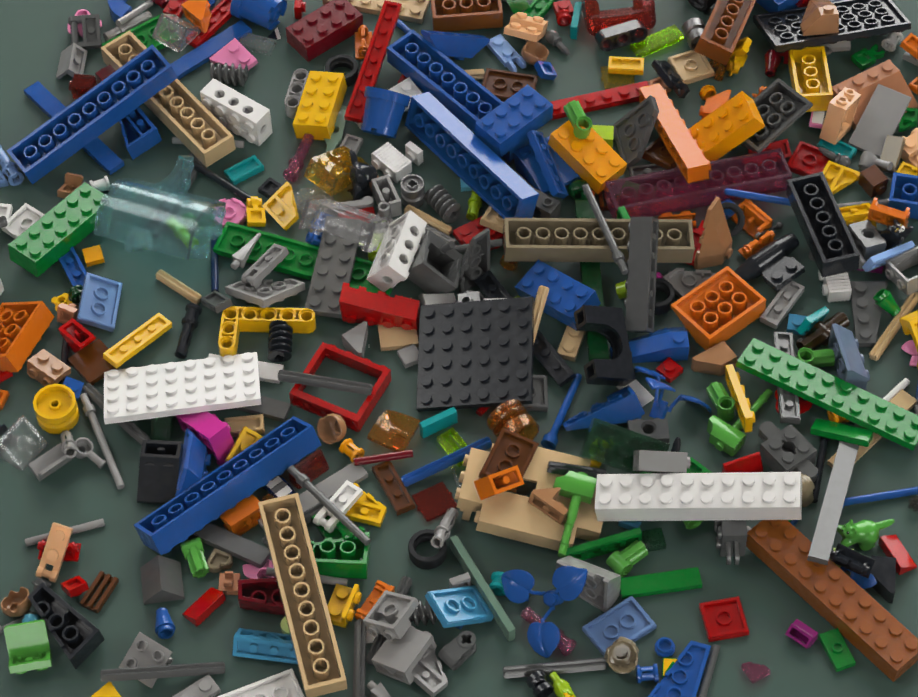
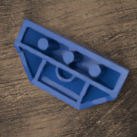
(456, 44)
(193, 462)

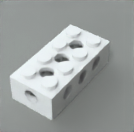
(237, 112)
(397, 251)

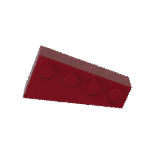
(260, 595)

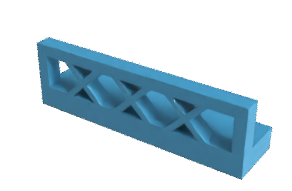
(263, 646)

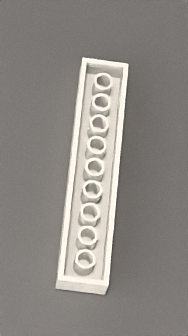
(699, 496)

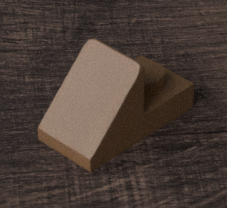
(546, 502)

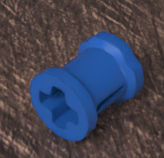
(647, 673)

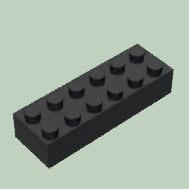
(822, 224)

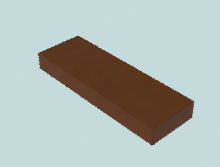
(393, 487)

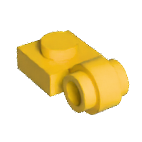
(254, 212)

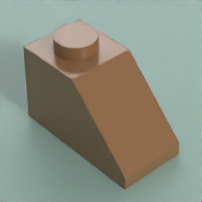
(714, 360)

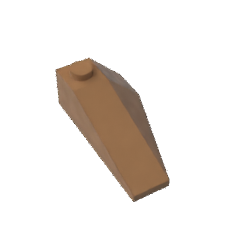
(820, 18)
(715, 239)

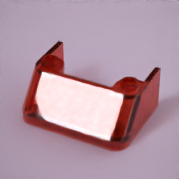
(596, 20)

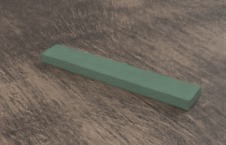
(478, 580)

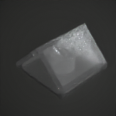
(174, 32)
(21, 444)

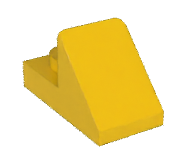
(741, 50)

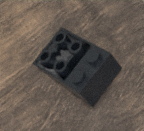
(158, 471)

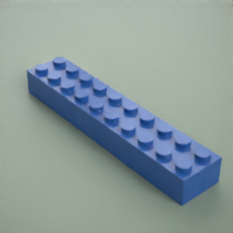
(444, 80)
(92, 114)
(470, 158)
(227, 485)

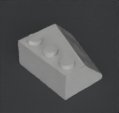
(601, 585)

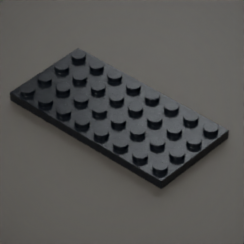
(856, 21)

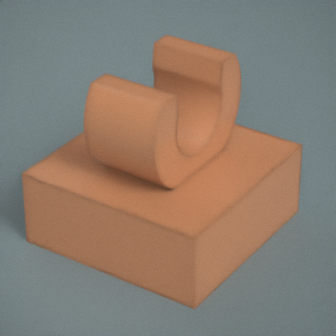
(66, 312)
(229, 582)

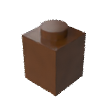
(873, 181)

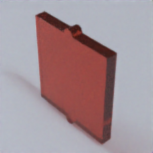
(434, 501)

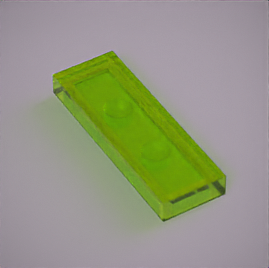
(657, 41)

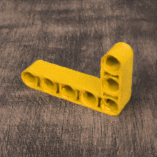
(257, 319)

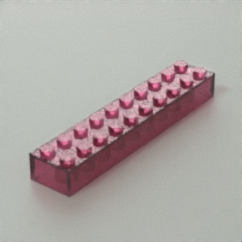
(669, 191)

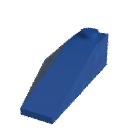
(660, 345)

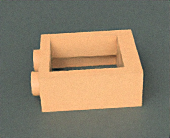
(840, 116)

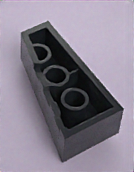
(70, 629)

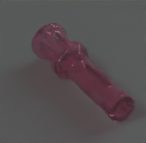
(296, 163)
(565, 644)

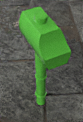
(727, 436)
(580, 489)

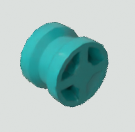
(496, 585)

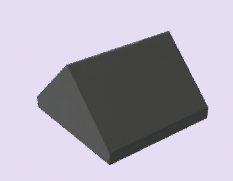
(161, 580)

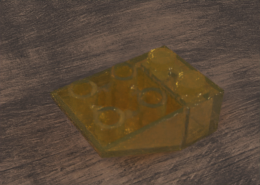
(331, 170)

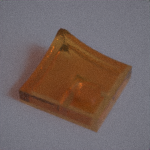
(393, 430)

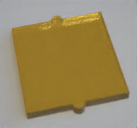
(615, 80)

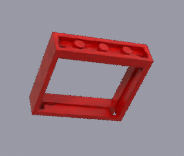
(321, 407)

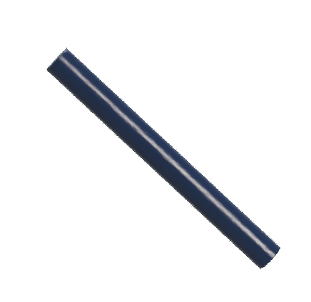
(214, 268)

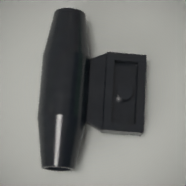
(773, 263)

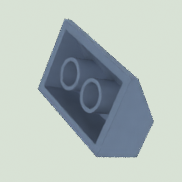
(848, 360)

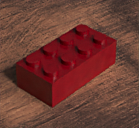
(324, 28)

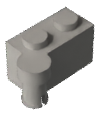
(386, 197)

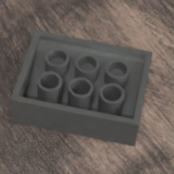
(779, 109)

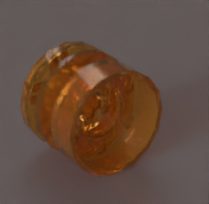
(514, 418)

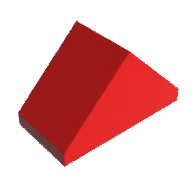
(76, 335)

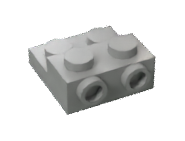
(391, 615)

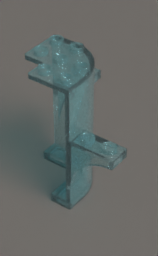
(161, 215)

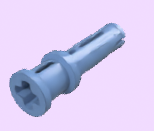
(10, 169)

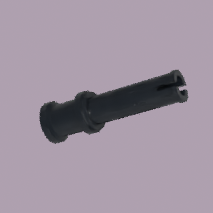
(189, 323)

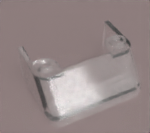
(344, 221)

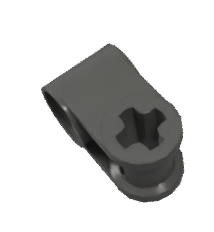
(456, 652)

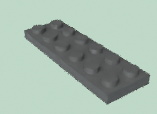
(332, 268)

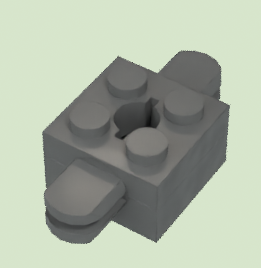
(778, 453)
(731, 539)

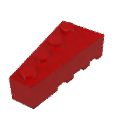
(378, 308)

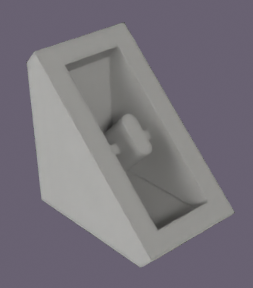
(356, 339)

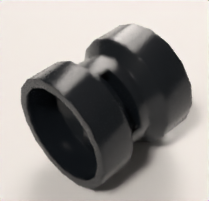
(539, 684)

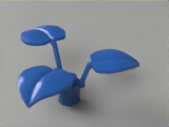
(660, 406)
(569, 583)

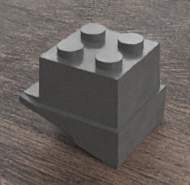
(436, 265)

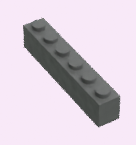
(641, 274)

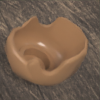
(534, 52)
(331, 428)
(16, 603)

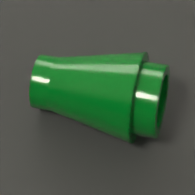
(886, 301)

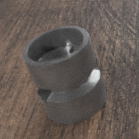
(692, 31)
(412, 190)

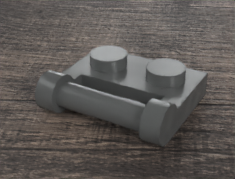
(90, 29)

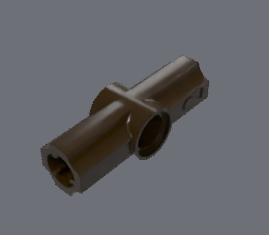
(820, 332)

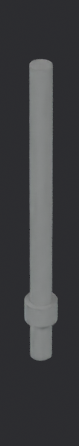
(90, 412)

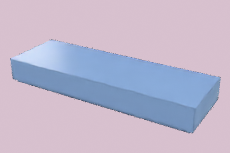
(880, 259)

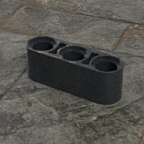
(629, 36)

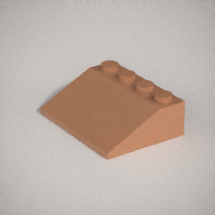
(867, 81)

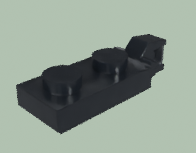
(670, 78)

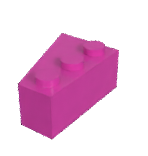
(210, 431)

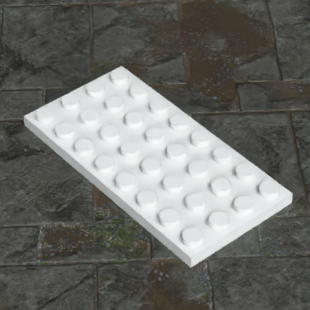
(181, 388)

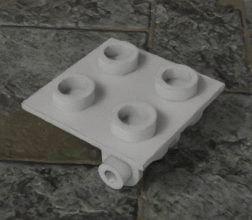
(145, 653)

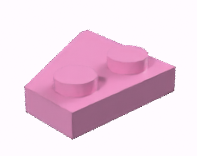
(234, 53)

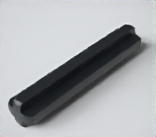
(563, 469)

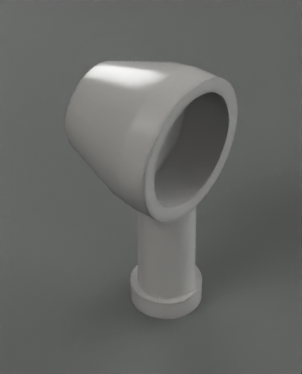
(869, 159)
(86, 446)

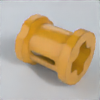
(351, 449)

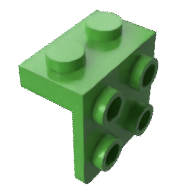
(28, 647)

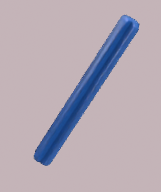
(444, 462)

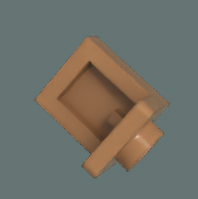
(72, 182)

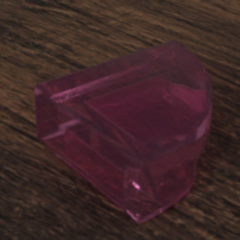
(755, 671)

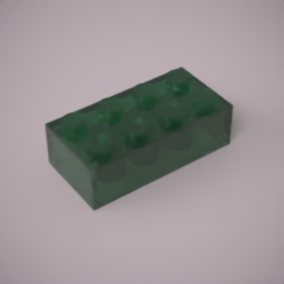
(616, 445)

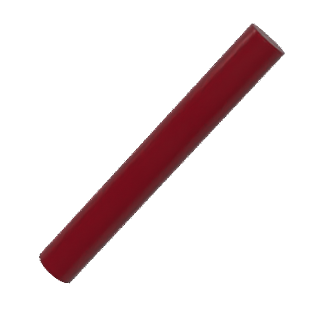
(383, 457)

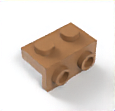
(47, 368)

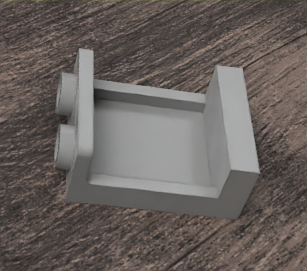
(401, 655)

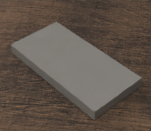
(879, 120)

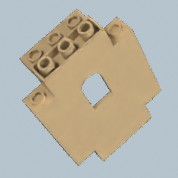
(512, 514)

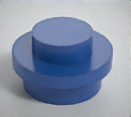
(664, 647)

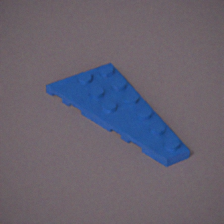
(686, 673)

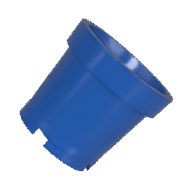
(259, 11)
(383, 111)

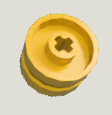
(56, 408)

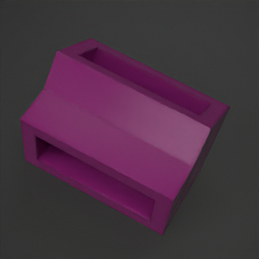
(802, 633)

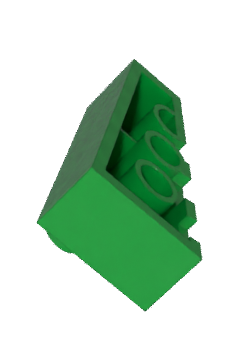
(342, 557)

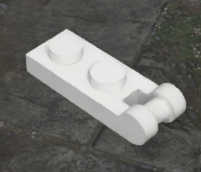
(343, 499)

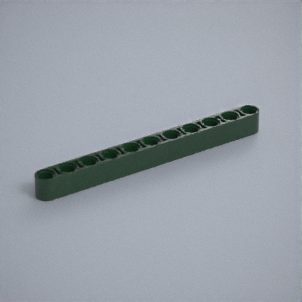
(591, 277)

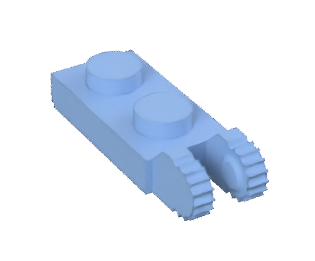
(506, 53)

